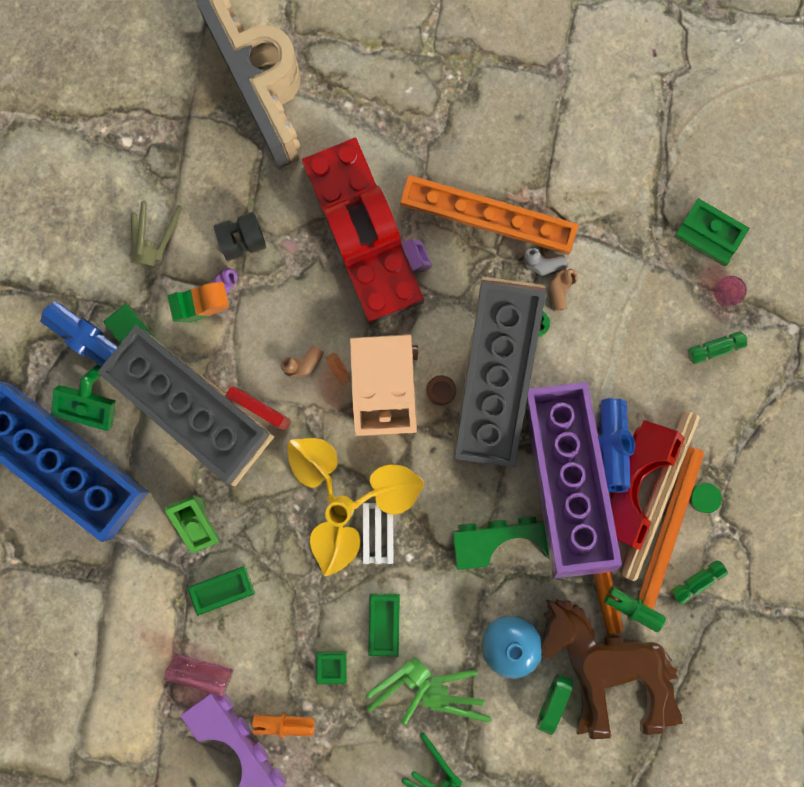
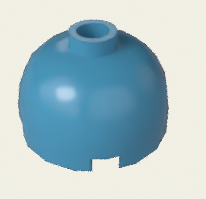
(511, 647)

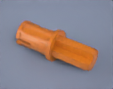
(283, 725)

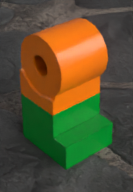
(198, 302)

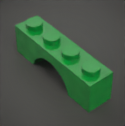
(476, 545)

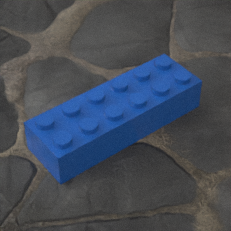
(64, 467)

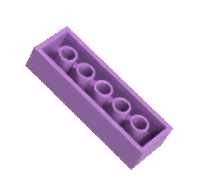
(571, 481)

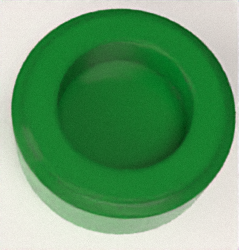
(705, 498)

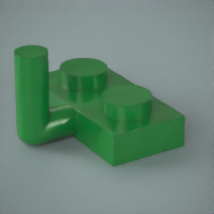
(81, 405)

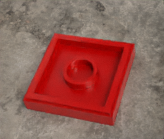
(258, 408)

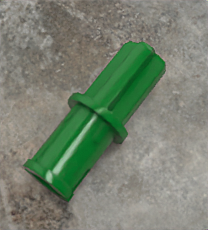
(635, 610)

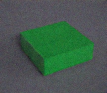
(331, 667)

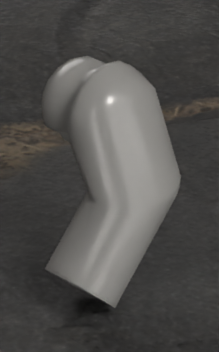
(542, 265)

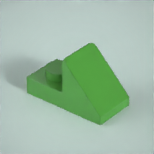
(192, 523)

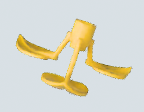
(330, 542)

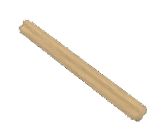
(659, 497)

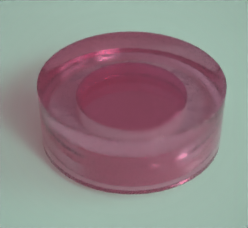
(730, 290)

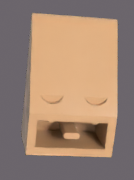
(383, 385)

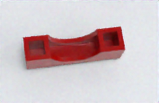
(654, 448)

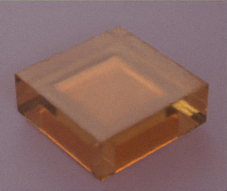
(338, 368)

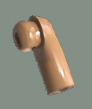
(558, 287)
(302, 366)

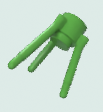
(413, 674)
(437, 697)

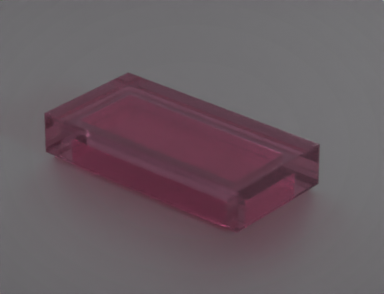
(198, 674)

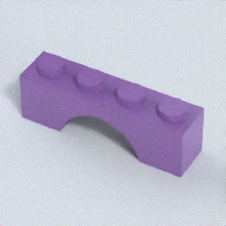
(215, 720)

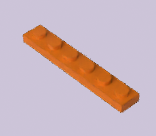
(489, 214)

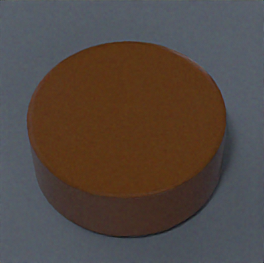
(441, 390)

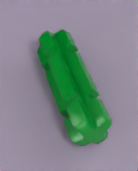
(717, 347)
(699, 582)

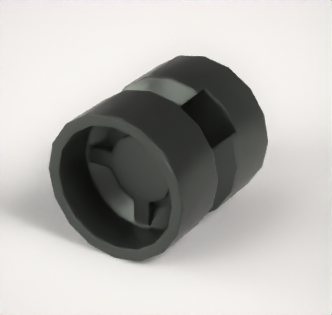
(250, 234)

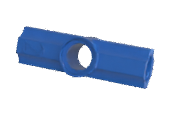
(78, 333)
(615, 444)

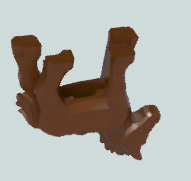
(610, 665)

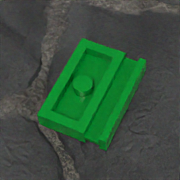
(711, 232)

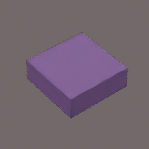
(417, 255)

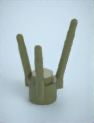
(143, 251)

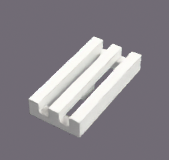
(366, 536)

